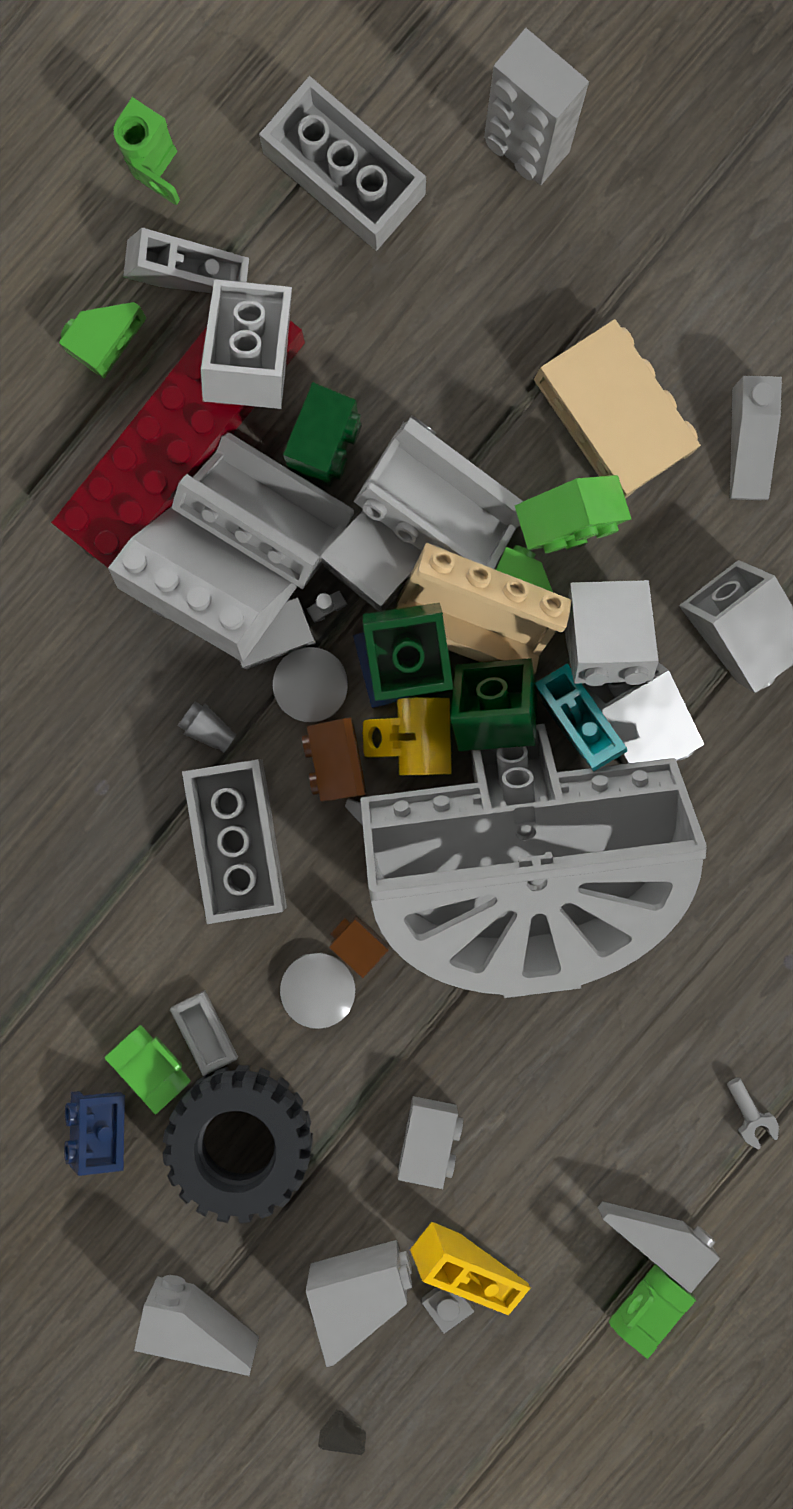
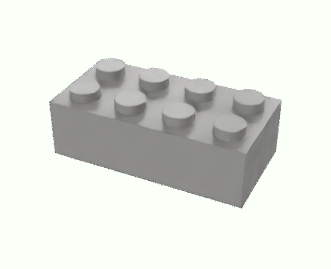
(533, 107)
(343, 163)
(234, 841)

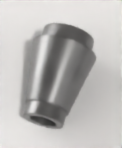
(206, 727)

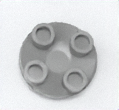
(310, 684)
(317, 990)

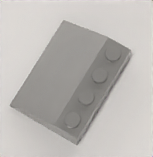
(201, 583)

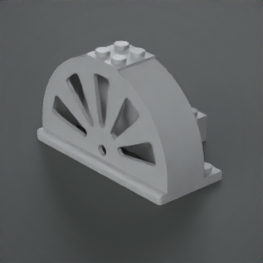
(533, 870)

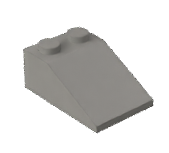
(246, 344)
(193, 1328)

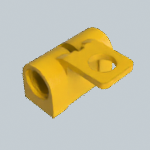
(417, 736)

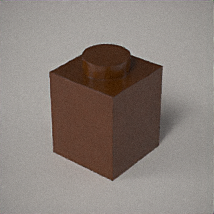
(358, 945)

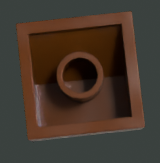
(335, 760)

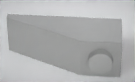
(180, 263)
(754, 436)
(668, 1242)

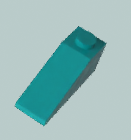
(580, 718)

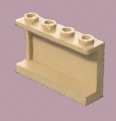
(616, 408)
(483, 609)

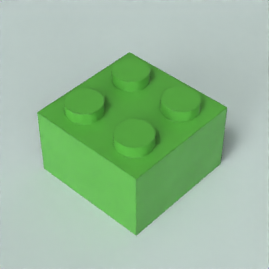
(573, 513)

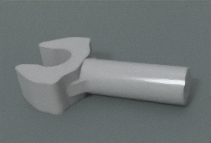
(326, 604)
(752, 1116)

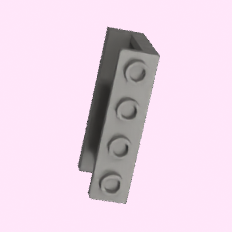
(439, 498)
(263, 509)

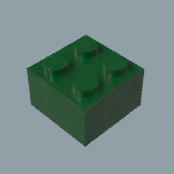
(322, 435)
(407, 651)
(494, 705)

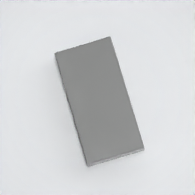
(204, 1033)

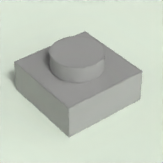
(446, 1308)

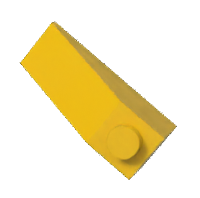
(466, 1270)

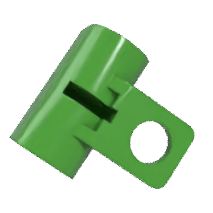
(146, 147)
(148, 1068)
(651, 1311)

